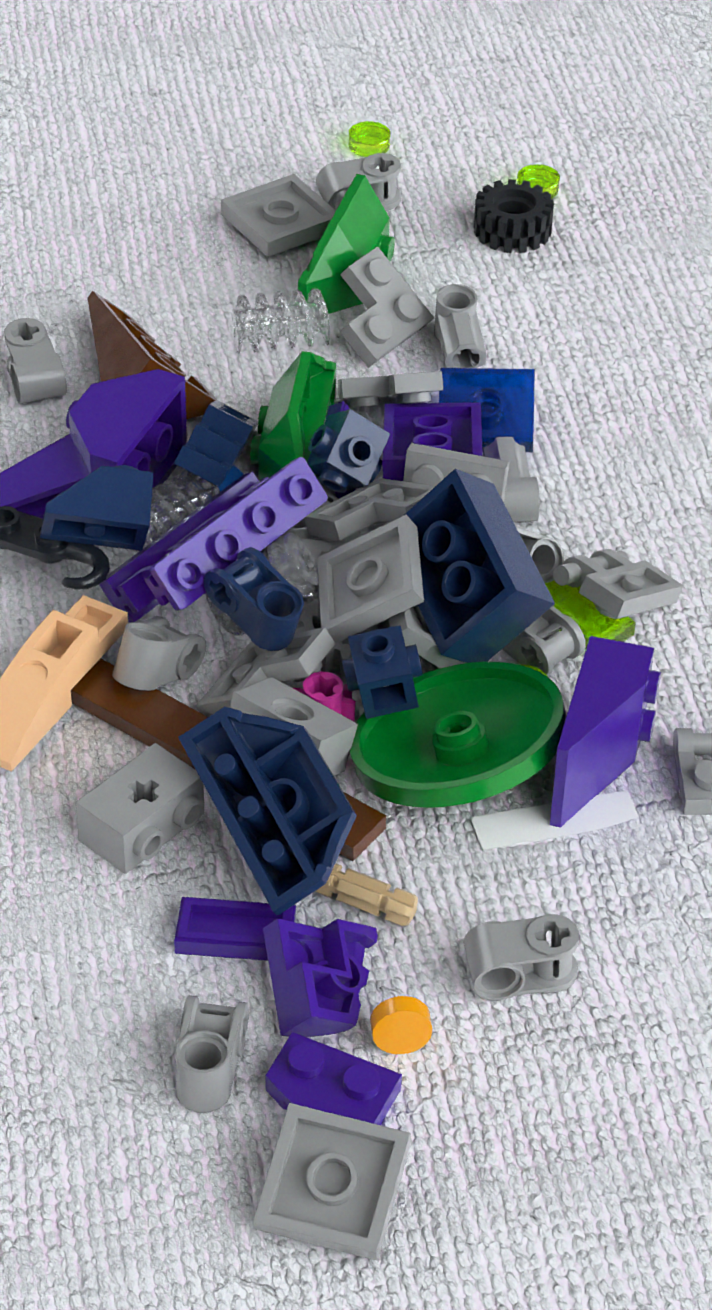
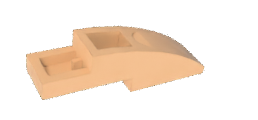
(45, 670)

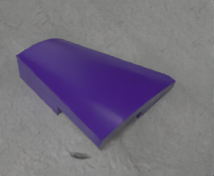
(317, 974)

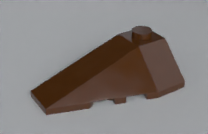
(128, 349)

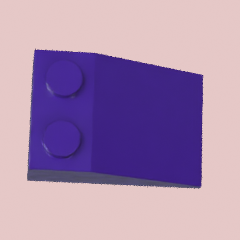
(429, 424)
(603, 723)

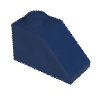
(103, 509)

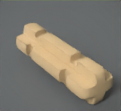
(370, 895)

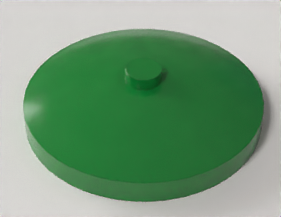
(468, 740)

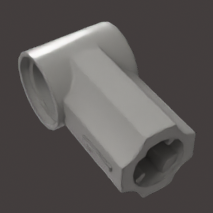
(459, 327)
(521, 489)

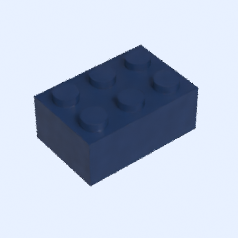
(474, 570)

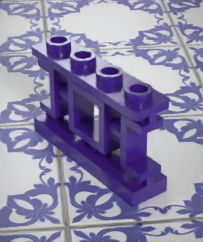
(211, 537)

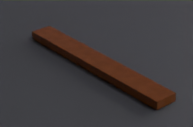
(162, 719)

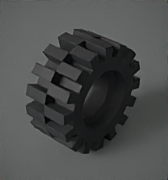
(513, 216)

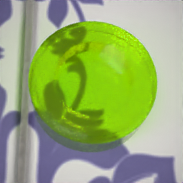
(369, 138)
(541, 175)

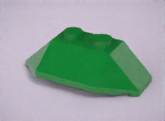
(353, 232)
(294, 413)

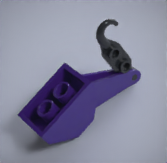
(114, 423)

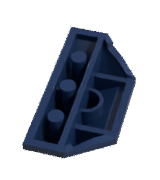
(273, 800)

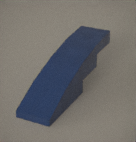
(216, 442)

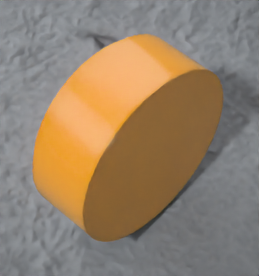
(401, 1025)

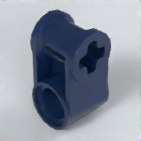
(256, 599)

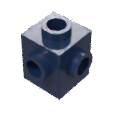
(347, 451)
(381, 661)

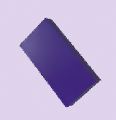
(225, 928)

